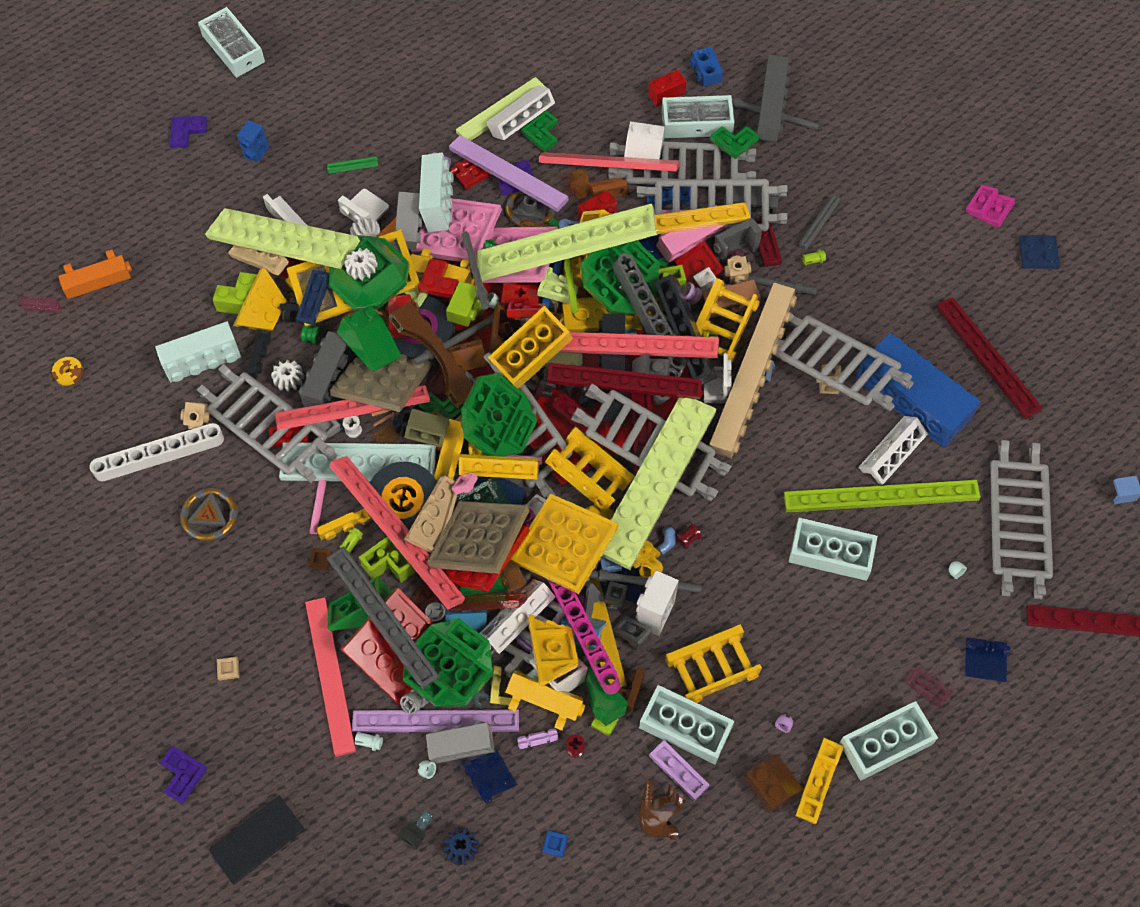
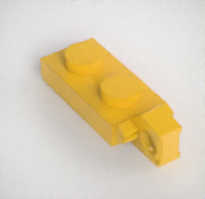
(343, 523)

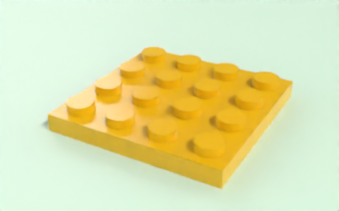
(565, 543)

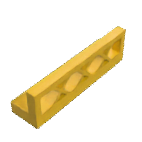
(450, 451)
(499, 466)

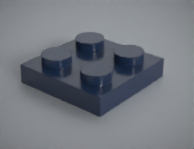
(1039, 252)

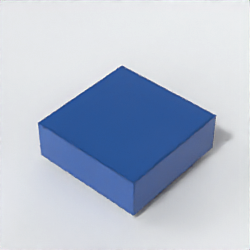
(555, 843)

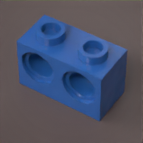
(706, 66)
(253, 141)

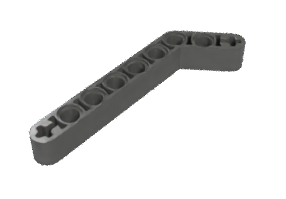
(626, 268)

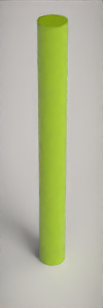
(570, 285)

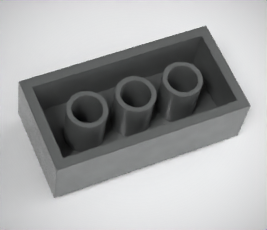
(327, 368)

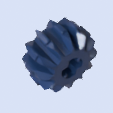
(461, 838)

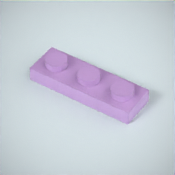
(678, 770)

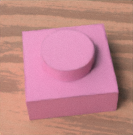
(464, 483)

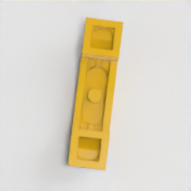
(819, 781)

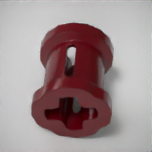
(688, 536)
(569, 746)

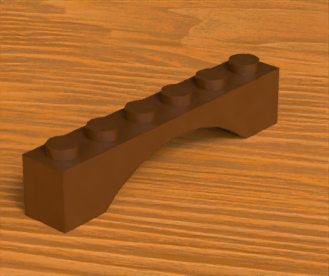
(410, 323)

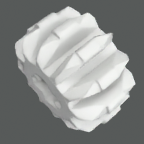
(365, 228)
(360, 264)
(294, 376)

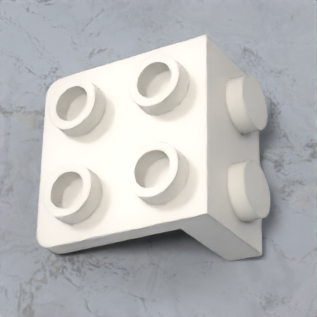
(363, 206)
(718, 389)

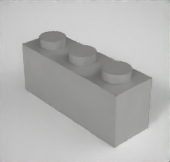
(408, 218)
(460, 742)

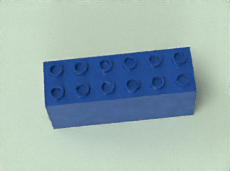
(933, 398)

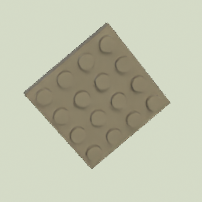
(384, 388)
(478, 537)

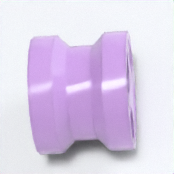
(691, 293)

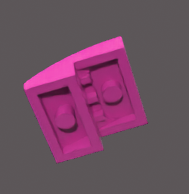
(990, 206)

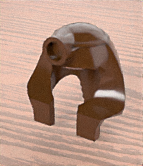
(654, 819)

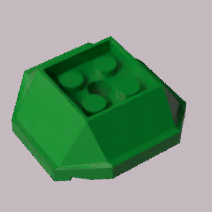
(601, 279)
(386, 282)
(497, 416)
(458, 645)

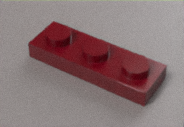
(768, 247)
(566, 408)

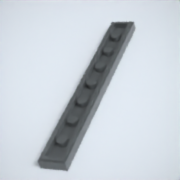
(383, 618)

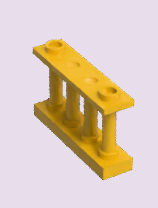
(711, 307)
(599, 459)
(713, 644)

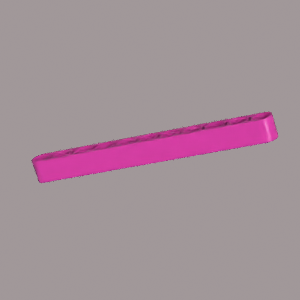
(587, 638)

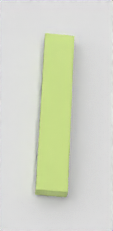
(478, 124)

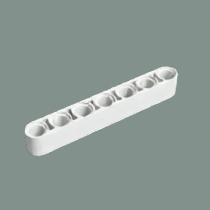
(148, 450)

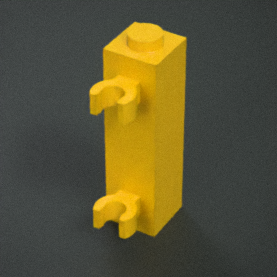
(461, 273)
(528, 689)

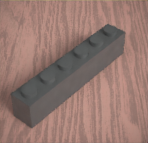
(772, 98)

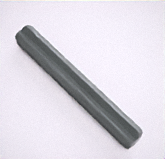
(819, 222)

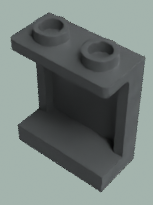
(739, 236)

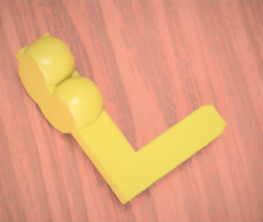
(495, 683)

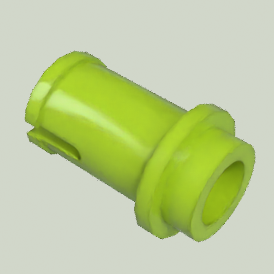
(815, 257)
(352, 539)

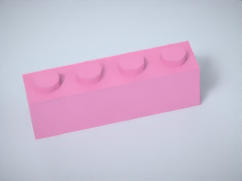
(677, 243)

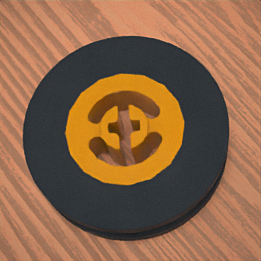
(402, 475)

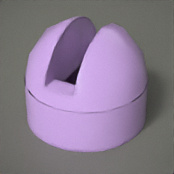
(788, 722)

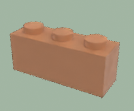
(744, 289)

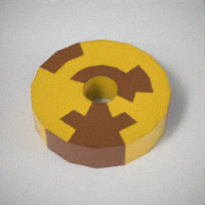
(72, 376)

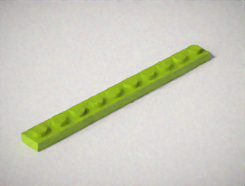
(881, 496)

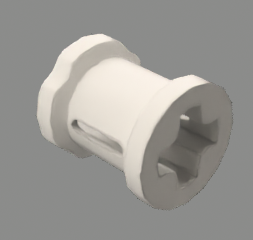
(354, 431)

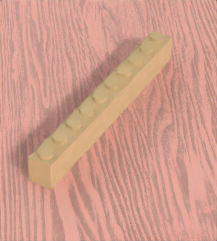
(752, 370)

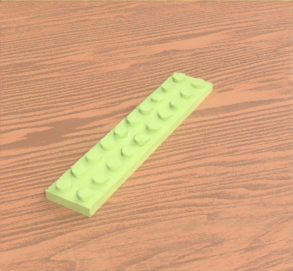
(283, 238)
(567, 242)
(657, 479)

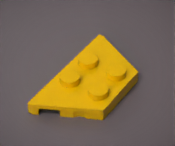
(262, 304)
(552, 649)

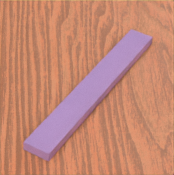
(509, 173)
(432, 719)

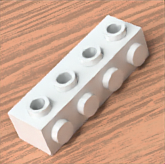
(520, 112)

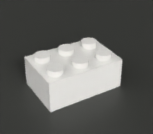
(657, 601)

